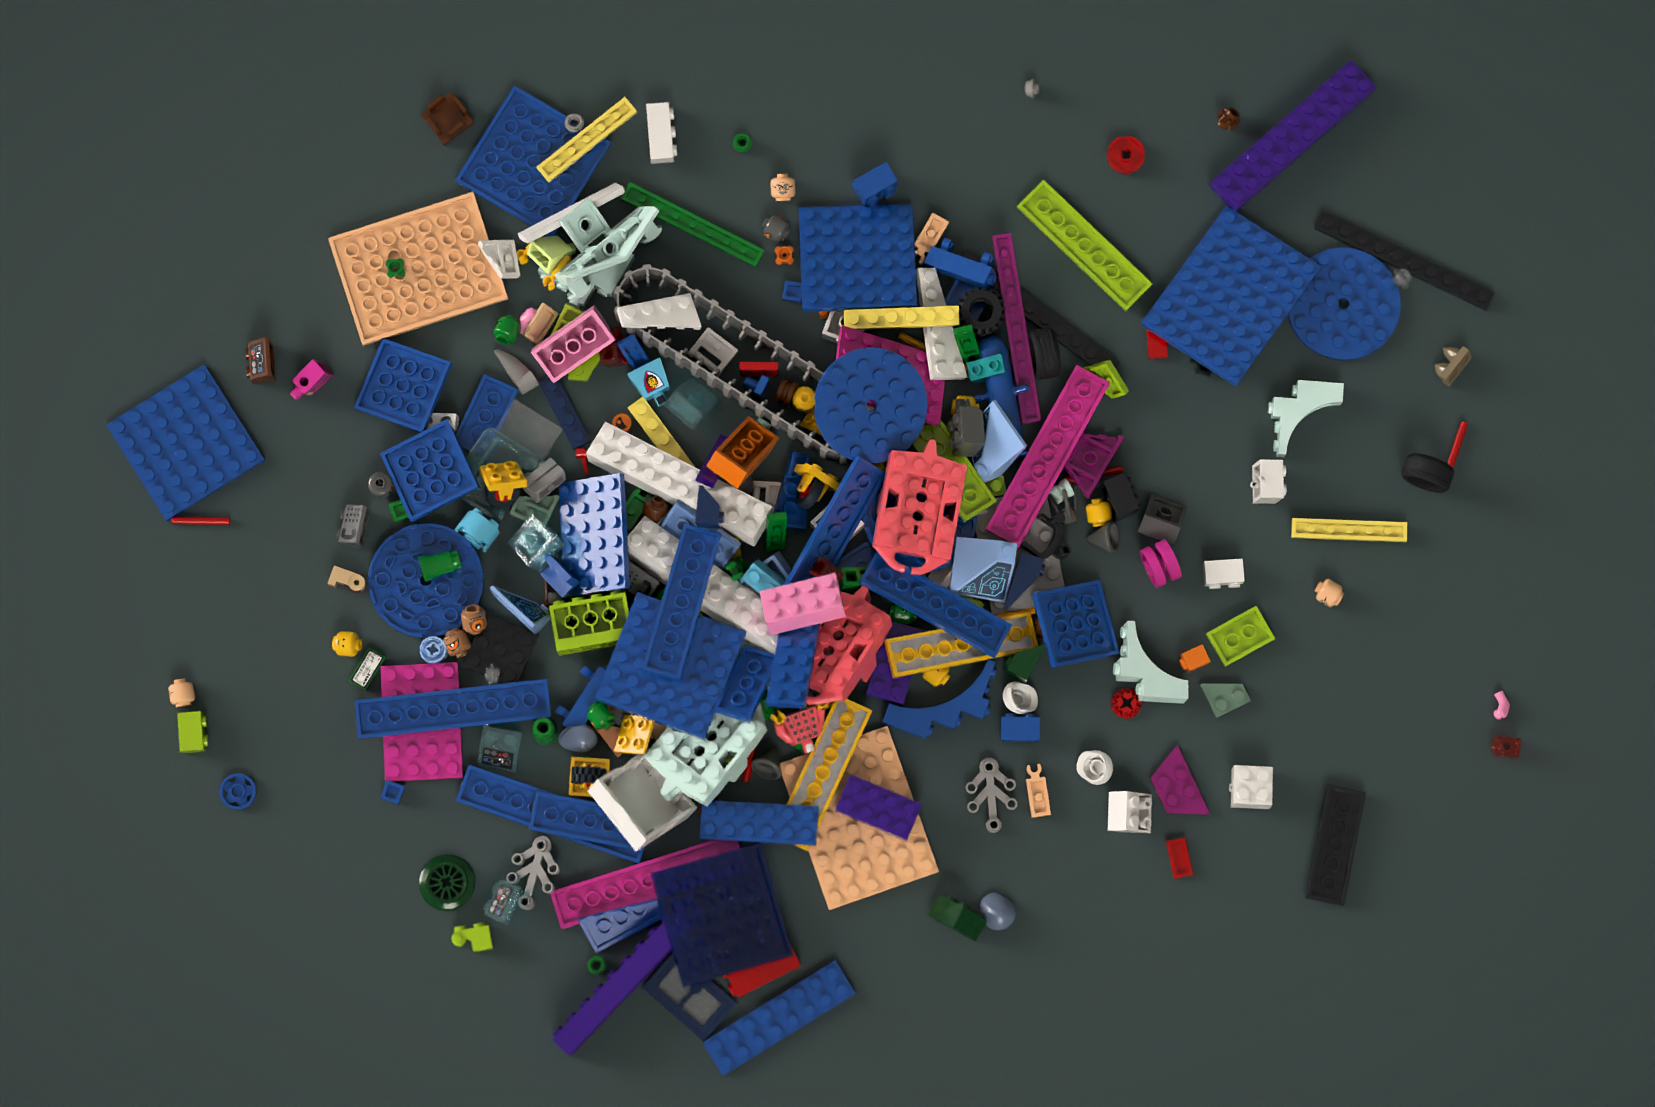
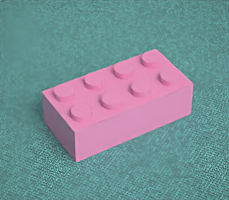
(802, 604)

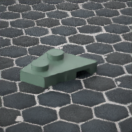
(526, 506)
(1224, 697)

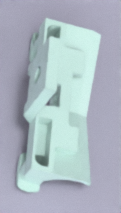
(624, 237)

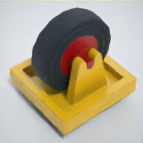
(503, 483)
(813, 484)

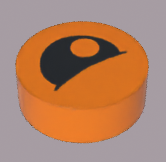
(622, 422)

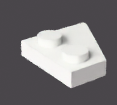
(502, 257)

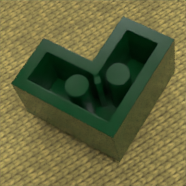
(958, 916)

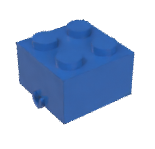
(875, 185)

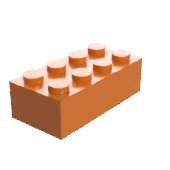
(742, 452)

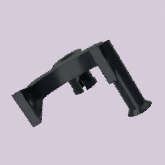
(1055, 546)

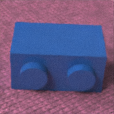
(1019, 728)

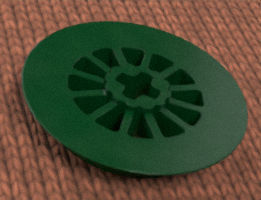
(467, 877)

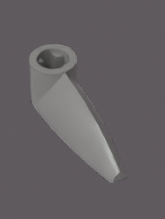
(518, 372)

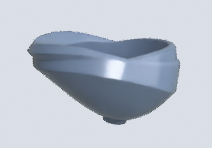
(578, 738)
(997, 911)

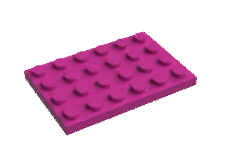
(853, 339)
(422, 754)

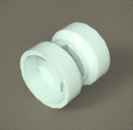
(1057, 491)

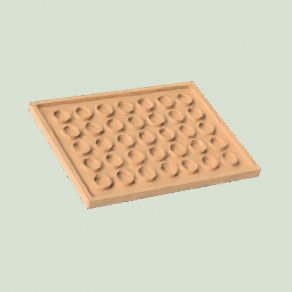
(441, 263)
(854, 857)

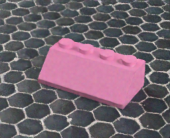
(573, 344)

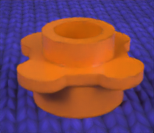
(784, 250)

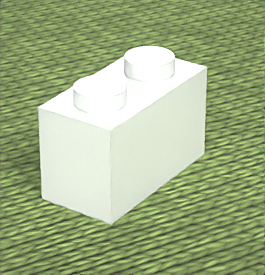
(1223, 572)

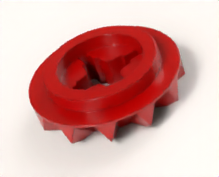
(1117, 702)

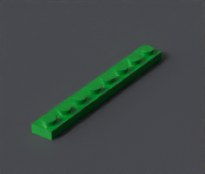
(694, 225)

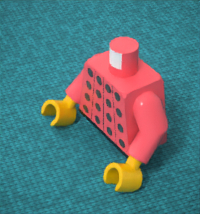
(800, 726)

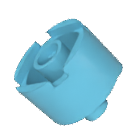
(478, 529)

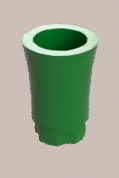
(439, 564)
(547, 737)

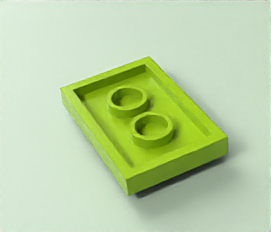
(1240, 636)

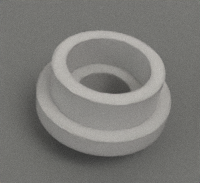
(1031, 88)
(574, 117)

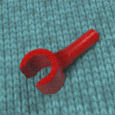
(581, 454)

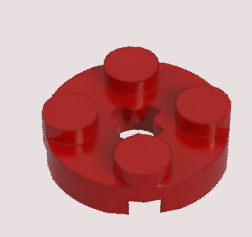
(1126, 165)

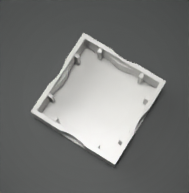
(635, 804)

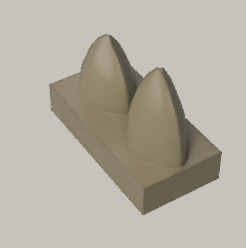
(1458, 360)

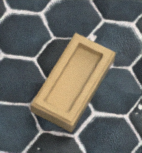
(540, 324)

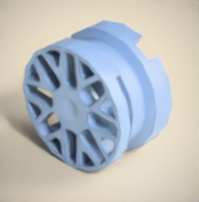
(433, 650)

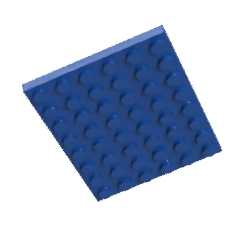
(1231, 296)

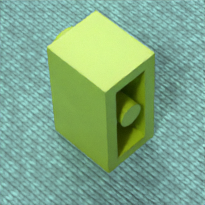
(191, 732)

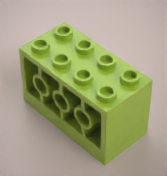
(588, 636)

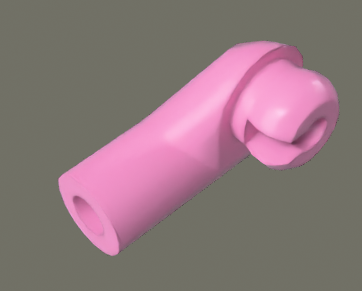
(526, 318)
(1503, 707)

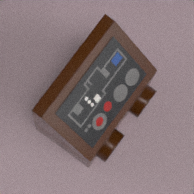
(261, 361)

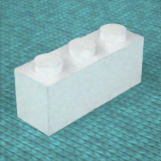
(661, 132)

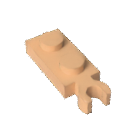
(930, 235)
(1037, 793)

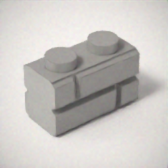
(544, 479)

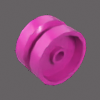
(1160, 563)

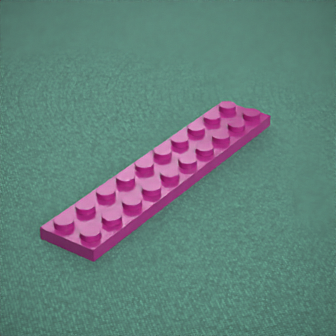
(1047, 456)
(625, 885)

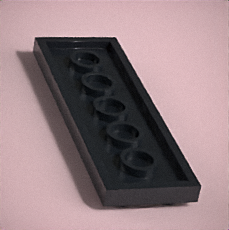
(1335, 845)

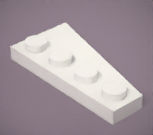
(661, 313)

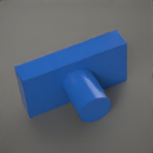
(633, 352)
(759, 387)

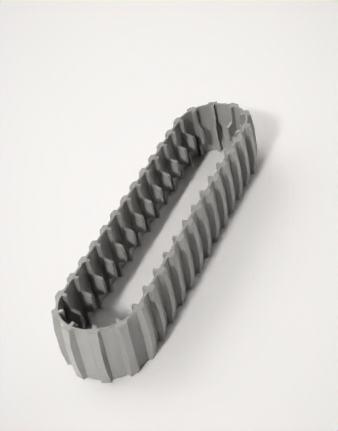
(647, 273)

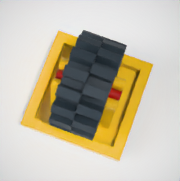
(585, 773)

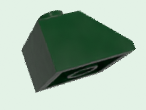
(1023, 663)

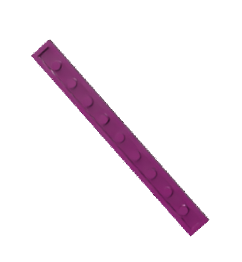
(1016, 327)

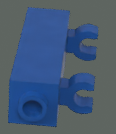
(960, 267)
(579, 712)

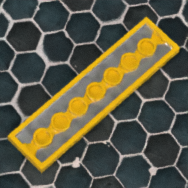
(942, 650)
(830, 758)

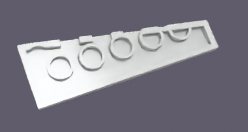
(940, 343)

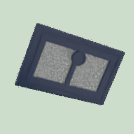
(696, 1006)

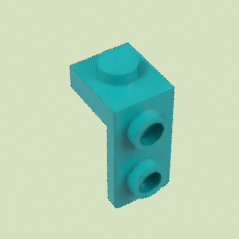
(985, 368)

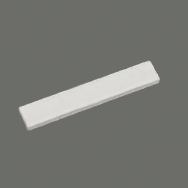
(552, 222)

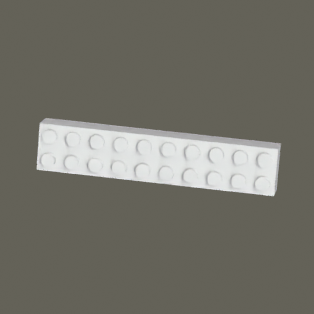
(674, 480)
(723, 600)

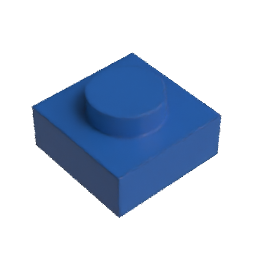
(792, 291)
(392, 792)

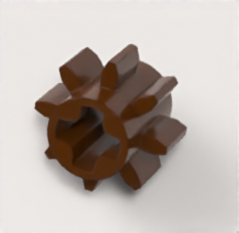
(1228, 118)

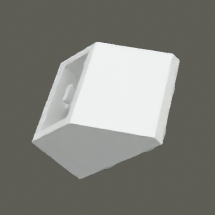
(1129, 812)

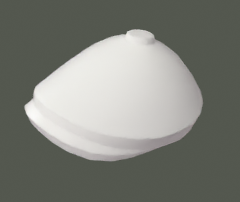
(1020, 698)
(1095, 767)

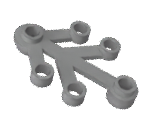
(990, 792)
(534, 870)

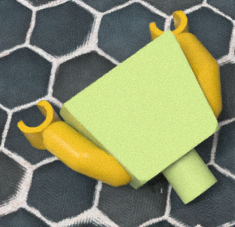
(550, 254)

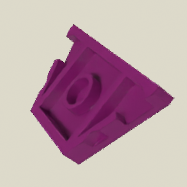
(1091, 460)
(1177, 787)

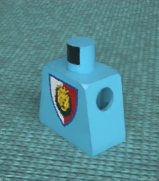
(651, 381)

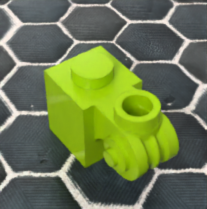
(479, 936)

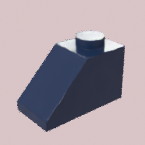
(708, 511)

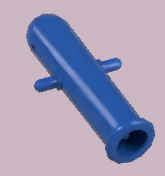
(1001, 386)

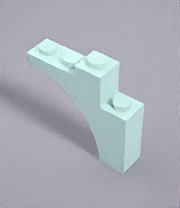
(602, 280)
(1290, 411)
(1135, 666)

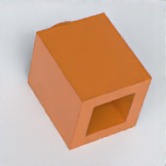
(1194, 659)

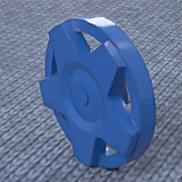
(237, 791)

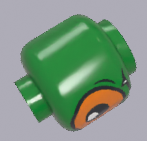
(601, 715)

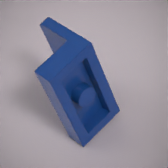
(559, 576)

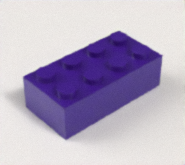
(882, 684)
(878, 807)

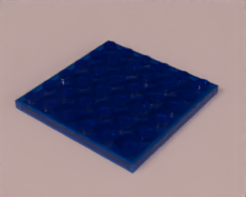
(721, 915)

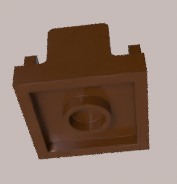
(447, 118)

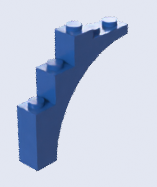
(918, 721)

